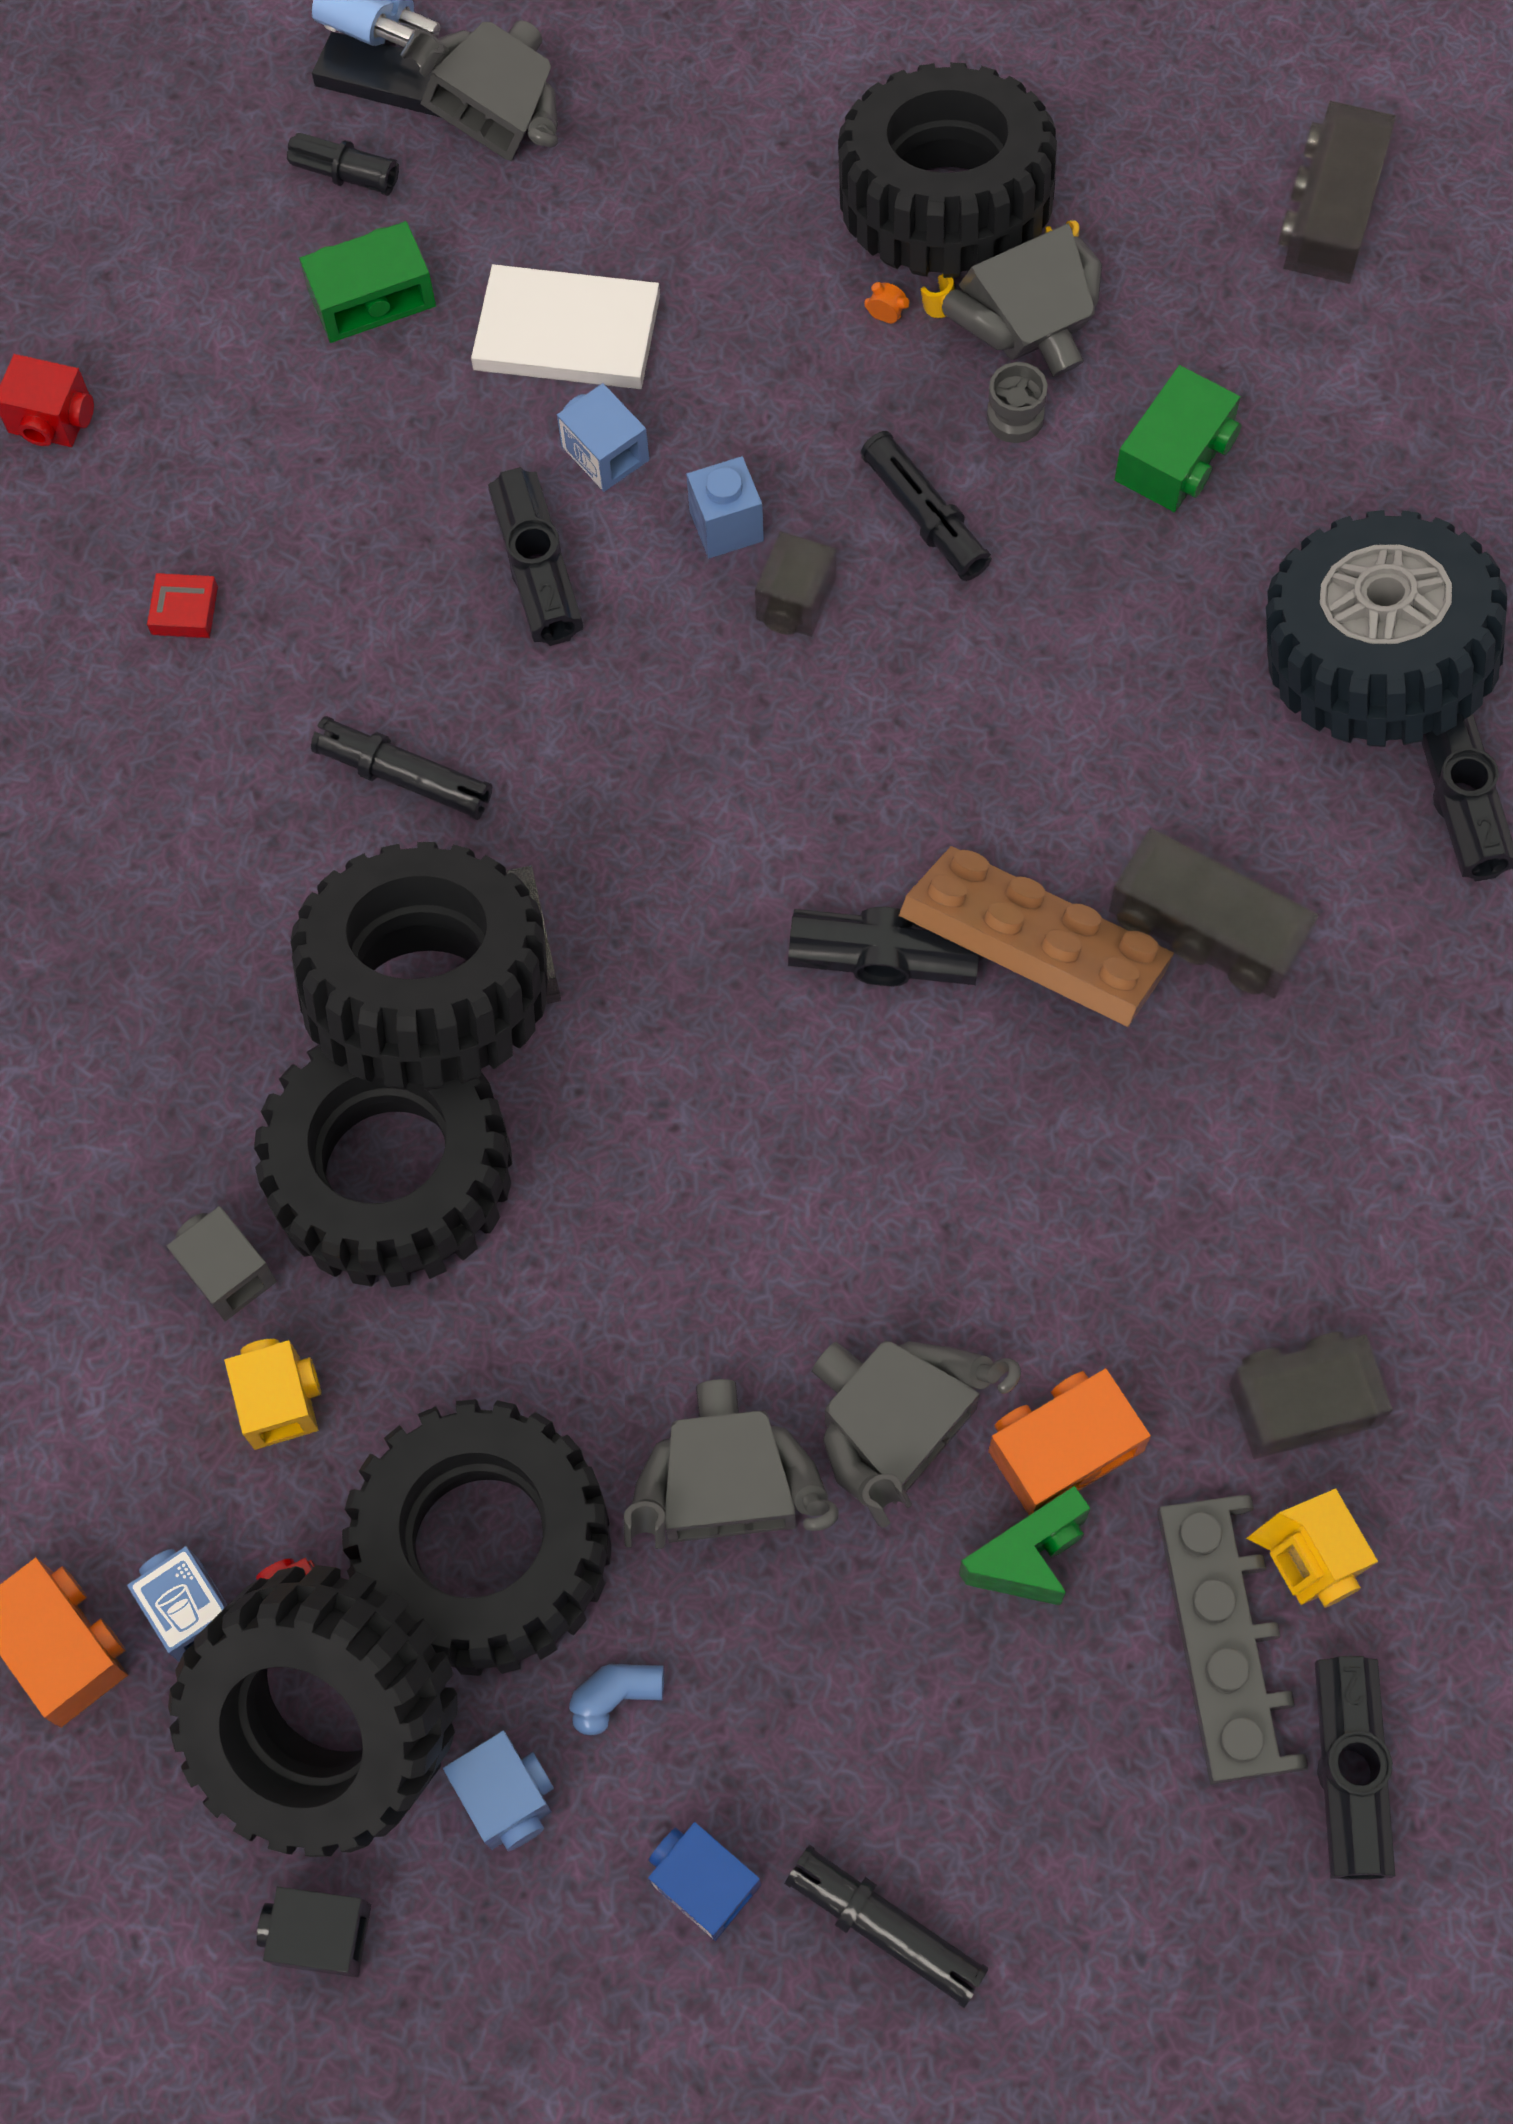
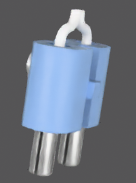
(373, 19)

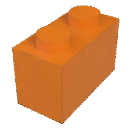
(1068, 1439)
(53, 1645)

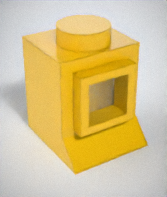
(1317, 1549)

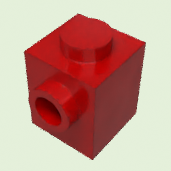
(44, 401)

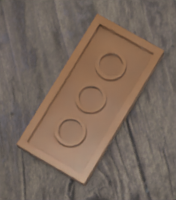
(1037, 934)

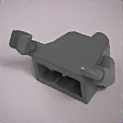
(489, 84)
(899, 1413)
(726, 1477)

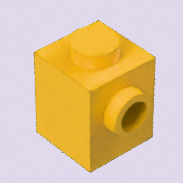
(273, 1392)

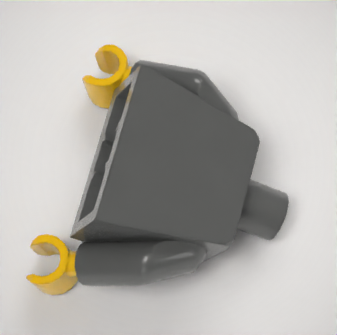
(1027, 297)

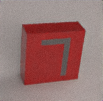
(182, 605)

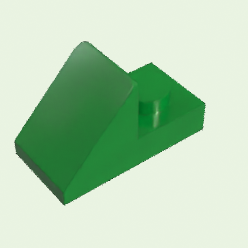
(1013, 1559)

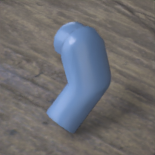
(607, 1688)

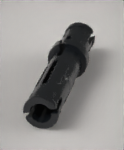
(940, 523)
(377, 757)
(886, 1925)

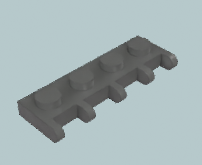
(1222, 1640)

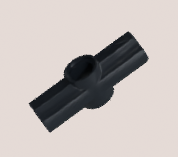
(540, 581)
(1472, 817)
(877, 948)
(1355, 1814)

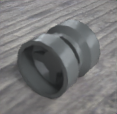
(1016, 402)

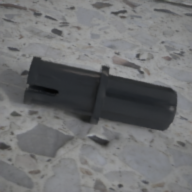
(343, 163)

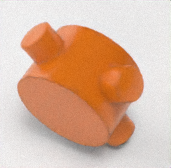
(886, 302)

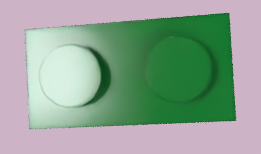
(368, 281)
(1178, 438)

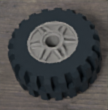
(1386, 628)

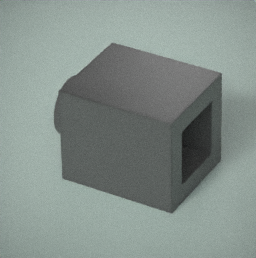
(221, 1262)

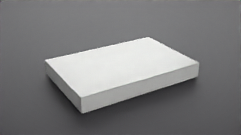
(566, 326)

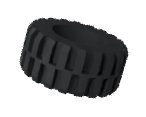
(946, 121)
(434, 1024)
(392, 1235)
(466, 1449)
(266, 1771)

